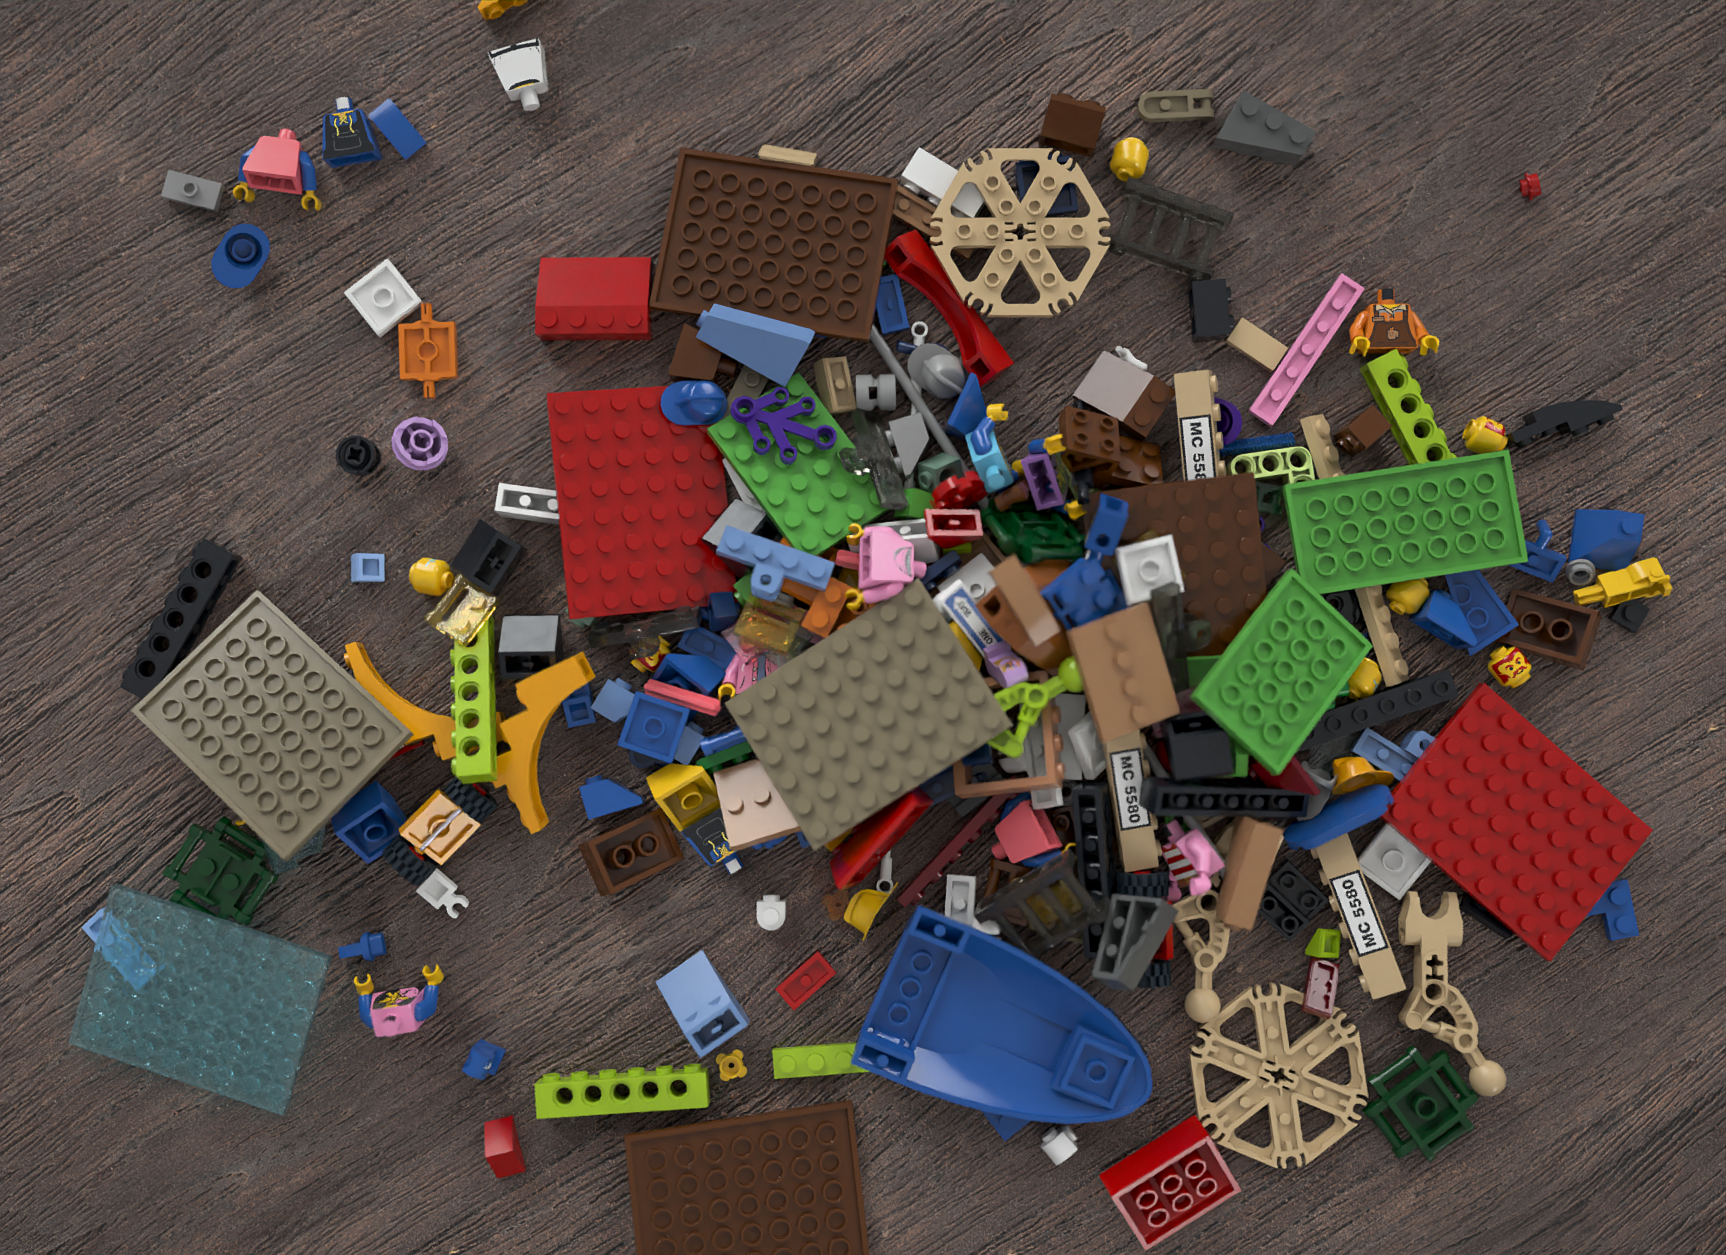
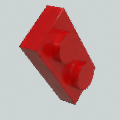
(805, 980)

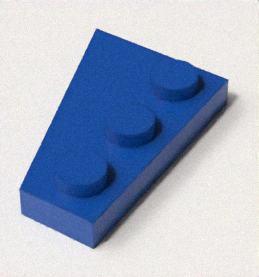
(1481, 607)

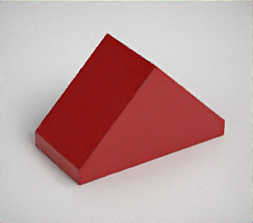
(952, 526)
(503, 1147)

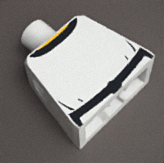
(522, 71)

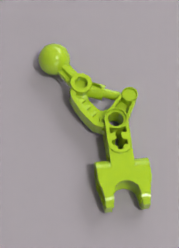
(1035, 699)

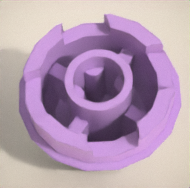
(420, 443)

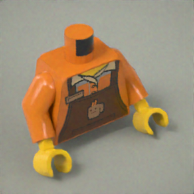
(1389, 327)

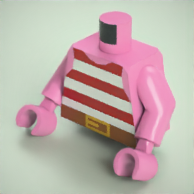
(1189, 860)

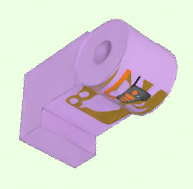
(1004, 665)

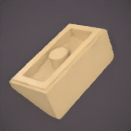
(787, 155)
(835, 385)

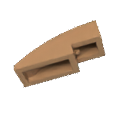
(1024, 600)

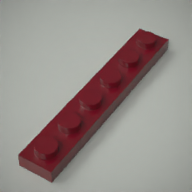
(951, 851)

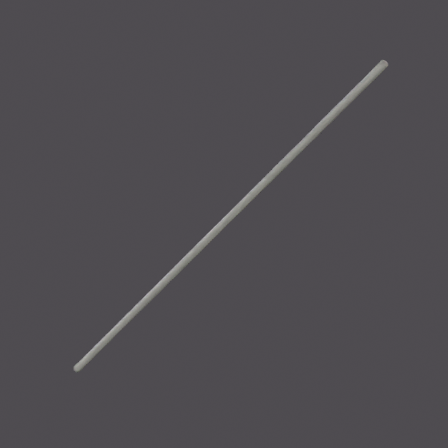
(948, 448)

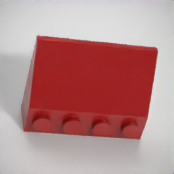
(594, 299)
(876, 838)
(1170, 1182)

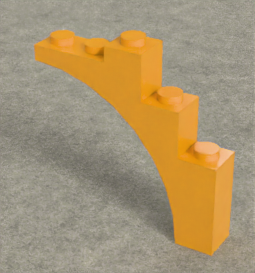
(419, 721)
(524, 731)

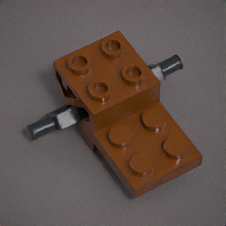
(1101, 456)

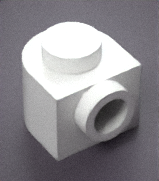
(771, 912)
(1059, 1143)

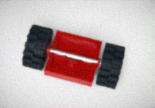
(1151, 884)

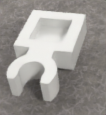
(439, 890)

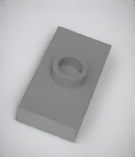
(192, 191)

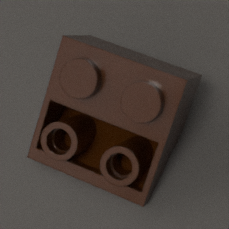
(1072, 124)

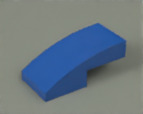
(397, 128)
(578, 707)

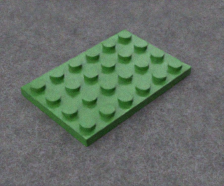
(813, 496)
(1282, 672)

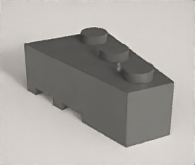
(1263, 132)
(1131, 939)

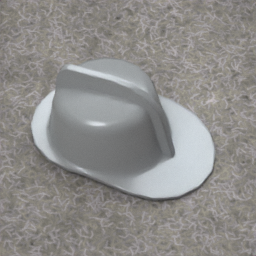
(937, 370)

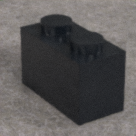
(1210, 310)

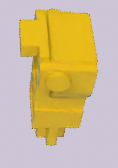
(1637, 580)

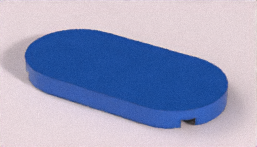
(1339, 817)

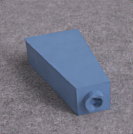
(755, 340)

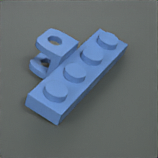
(773, 563)
(1388, 756)

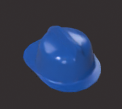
(240, 255)
(693, 403)

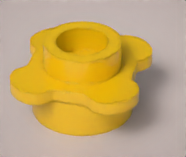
(736, 1058)

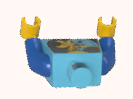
(989, 455)

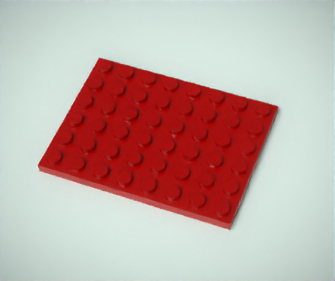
(634, 504)
(1514, 821)

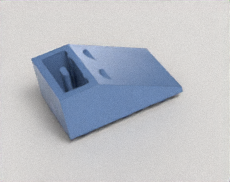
(702, 1003)

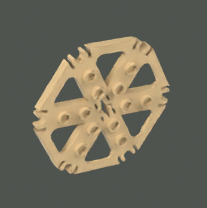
(1032, 249)
(1281, 1102)

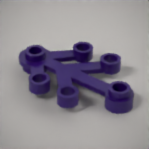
(778, 423)

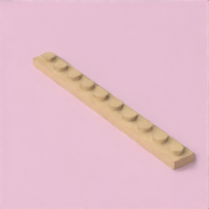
(1370, 598)

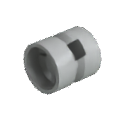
(885, 392)

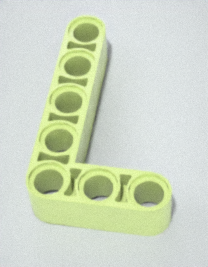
(1282, 465)

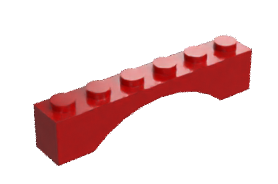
(918, 265)

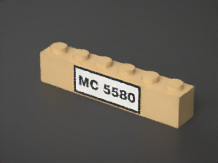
(1198, 424)
(1132, 822)
(1359, 917)

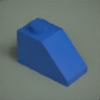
(607, 796)

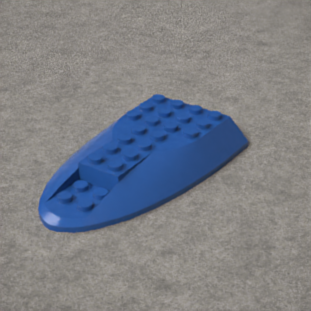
(997, 1030)

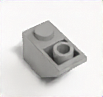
(910, 441)

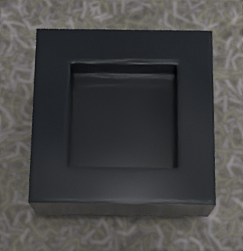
(1629, 615)

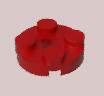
(959, 493)

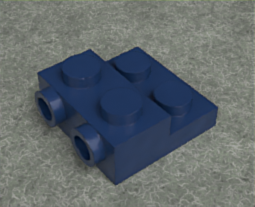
(1026, 172)

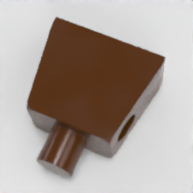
(698, 360)

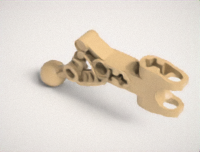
(1430, 940)
(1202, 1002)

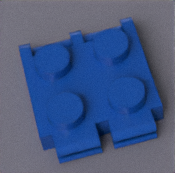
(1081, 593)

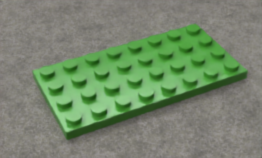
(1405, 522)

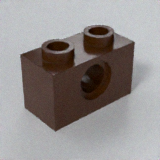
(1361, 431)

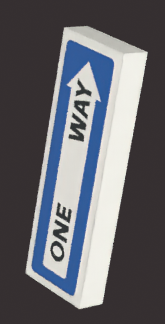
(962, 609)

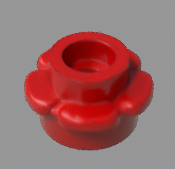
(1530, 186)

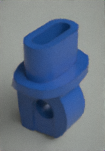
(369, 947)

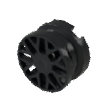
(357, 455)

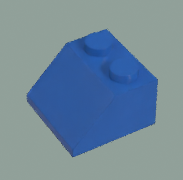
(369, 822)

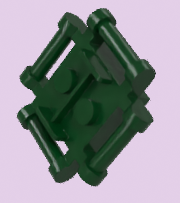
(1034, 533)
(221, 872)
(1421, 1104)

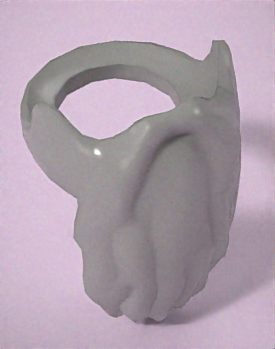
(1325, 784)

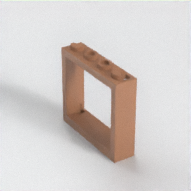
(1053, 745)

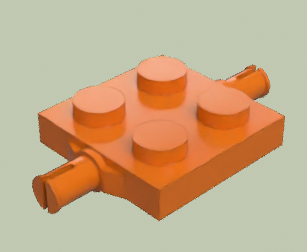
(428, 351)

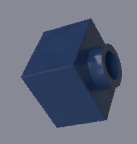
(721, 610)

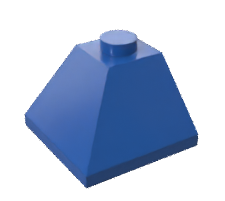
(968, 410)
(1605, 537)
(1444, 620)
(690, 673)

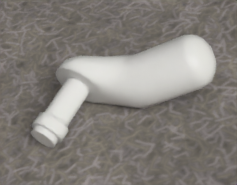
(1127, 356)

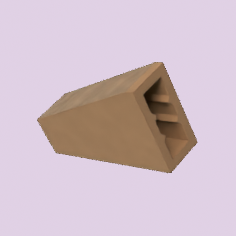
(1246, 871)

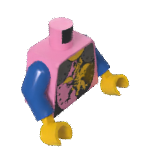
(399, 1009)

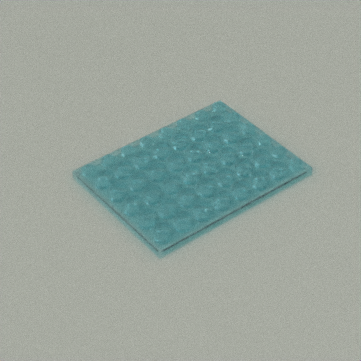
(199, 999)

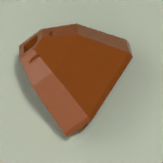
(999, 616)

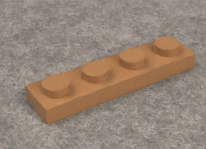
(917, 215)

